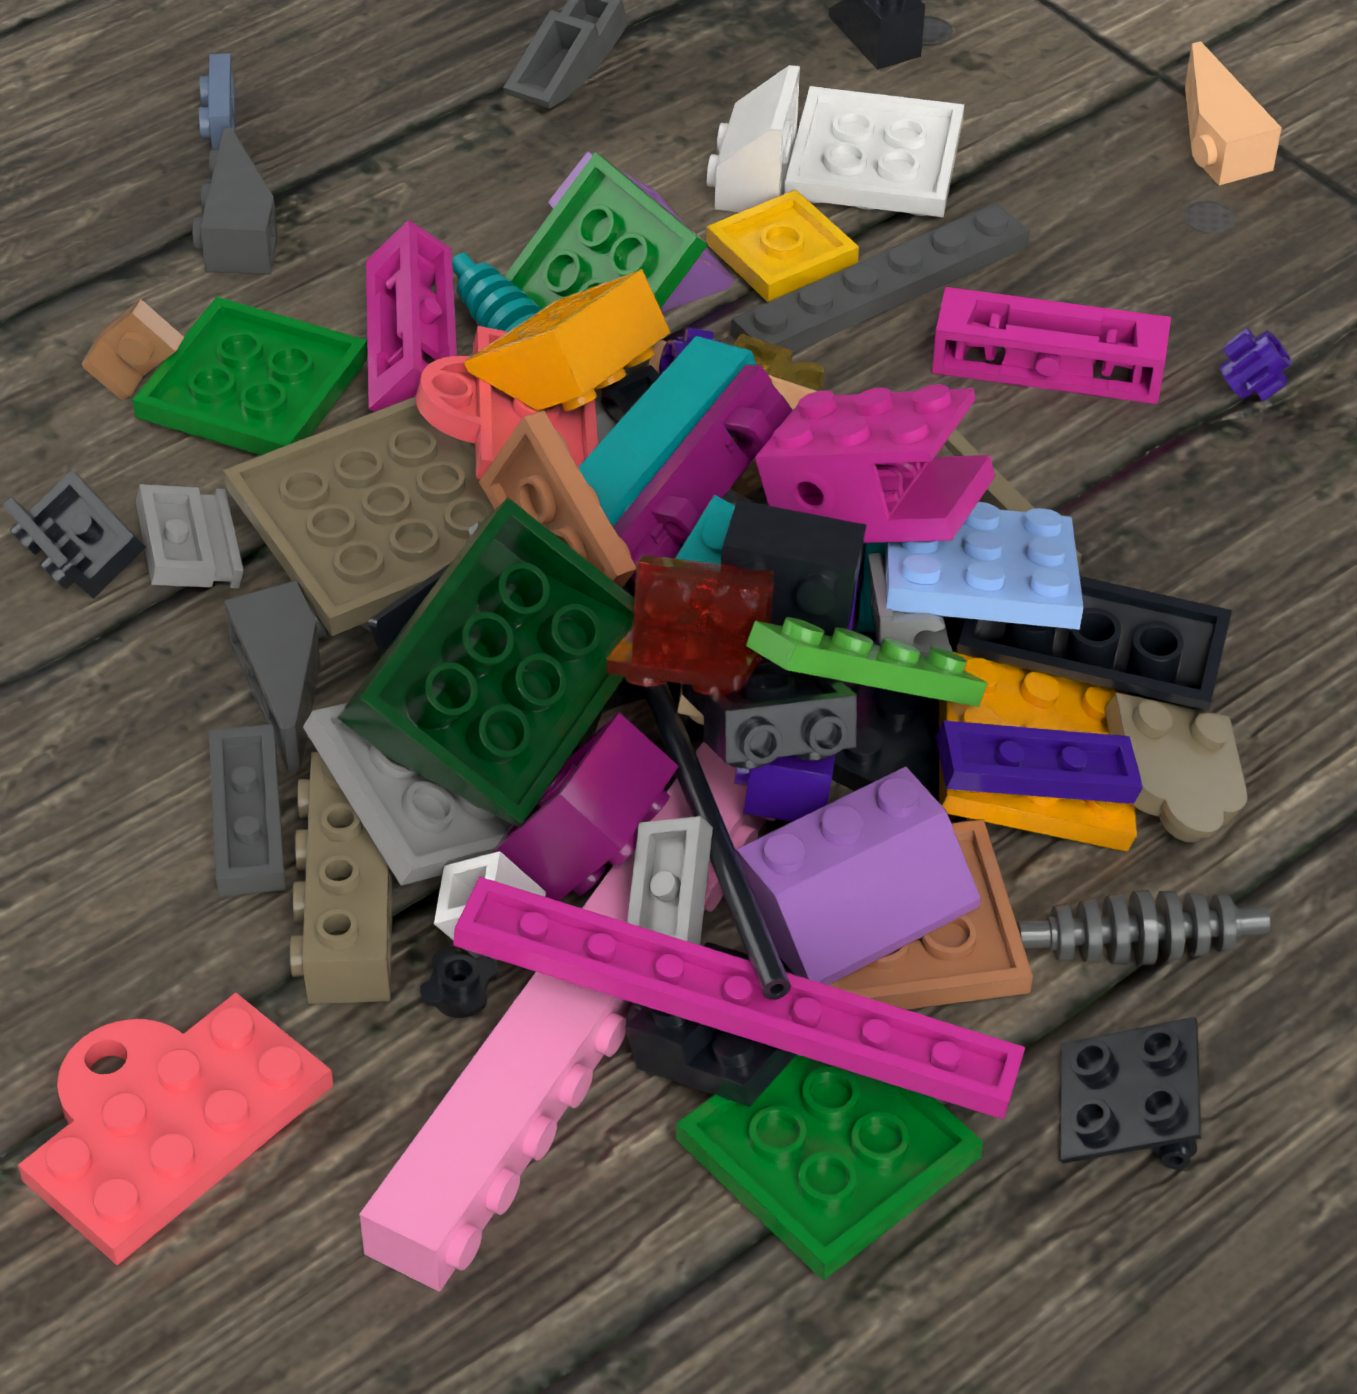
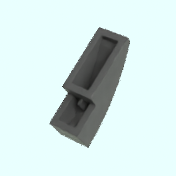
(567, 50)

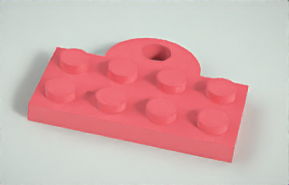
(487, 416)
(166, 1120)

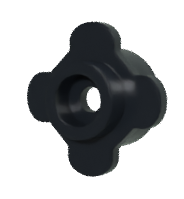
(463, 997)

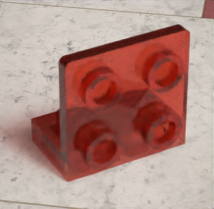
(693, 625)

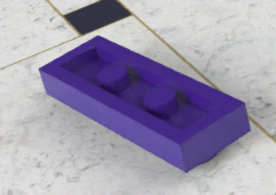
(1038, 762)

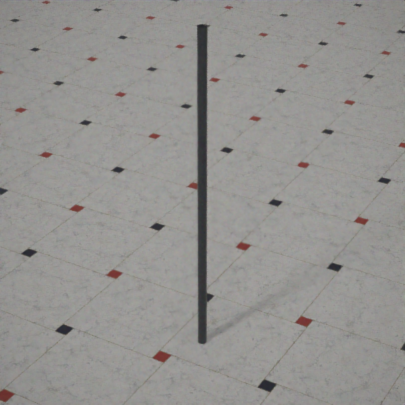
(723, 855)

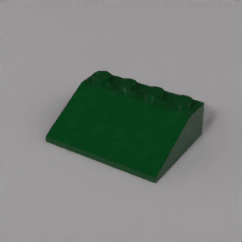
(498, 667)

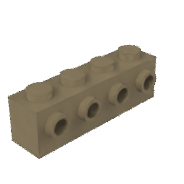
(343, 900)

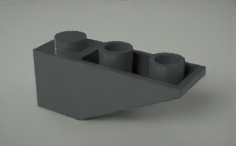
(238, 213)

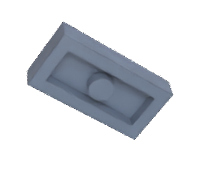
(217, 99)

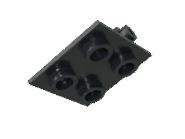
(1132, 1093)

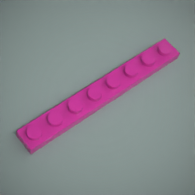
(726, 995)

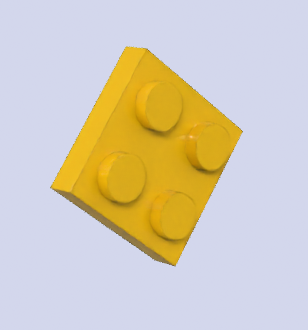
(781, 245)

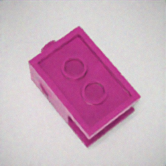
(876, 462)

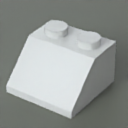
(756, 144)

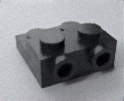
(777, 717)
(702, 1054)

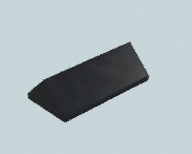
(1123, 643)

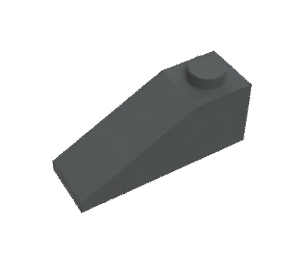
(280, 656)

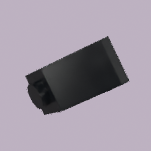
(882, 29)

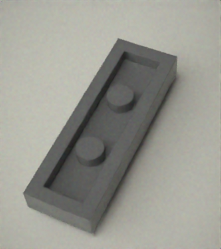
(246, 810)

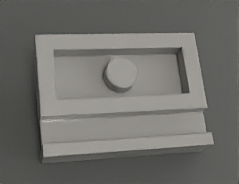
(188, 536)

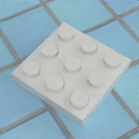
(875, 151)

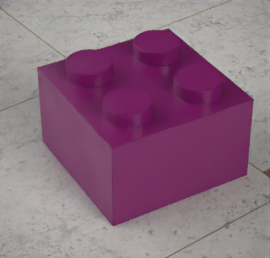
(591, 810)

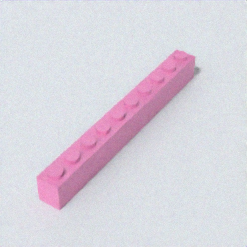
(517, 1088)

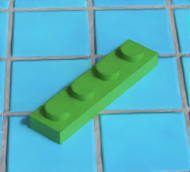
(855, 659)

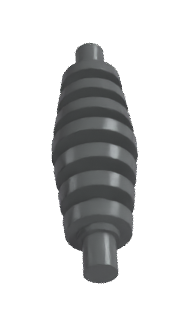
(1144, 926)

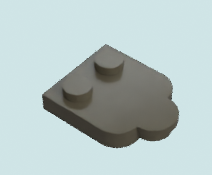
(1184, 764)

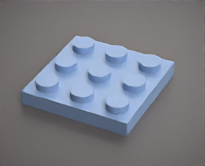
(993, 570)

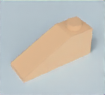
(1226, 125)

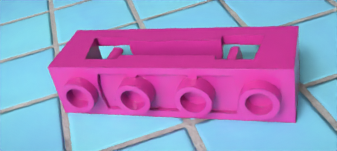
(406, 314)
(1051, 344)

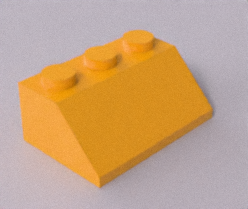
(575, 345)

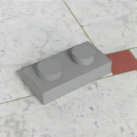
(671, 877)

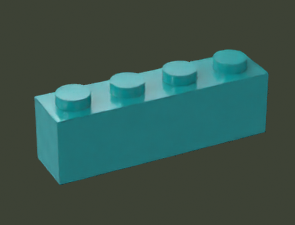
(660, 422)

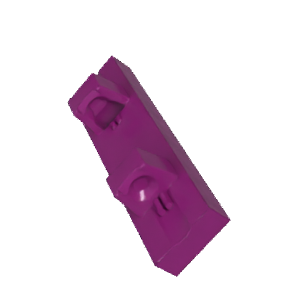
(703, 466)

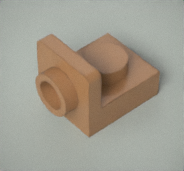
(131, 349)

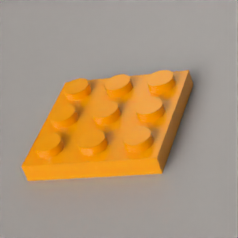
(1043, 702)

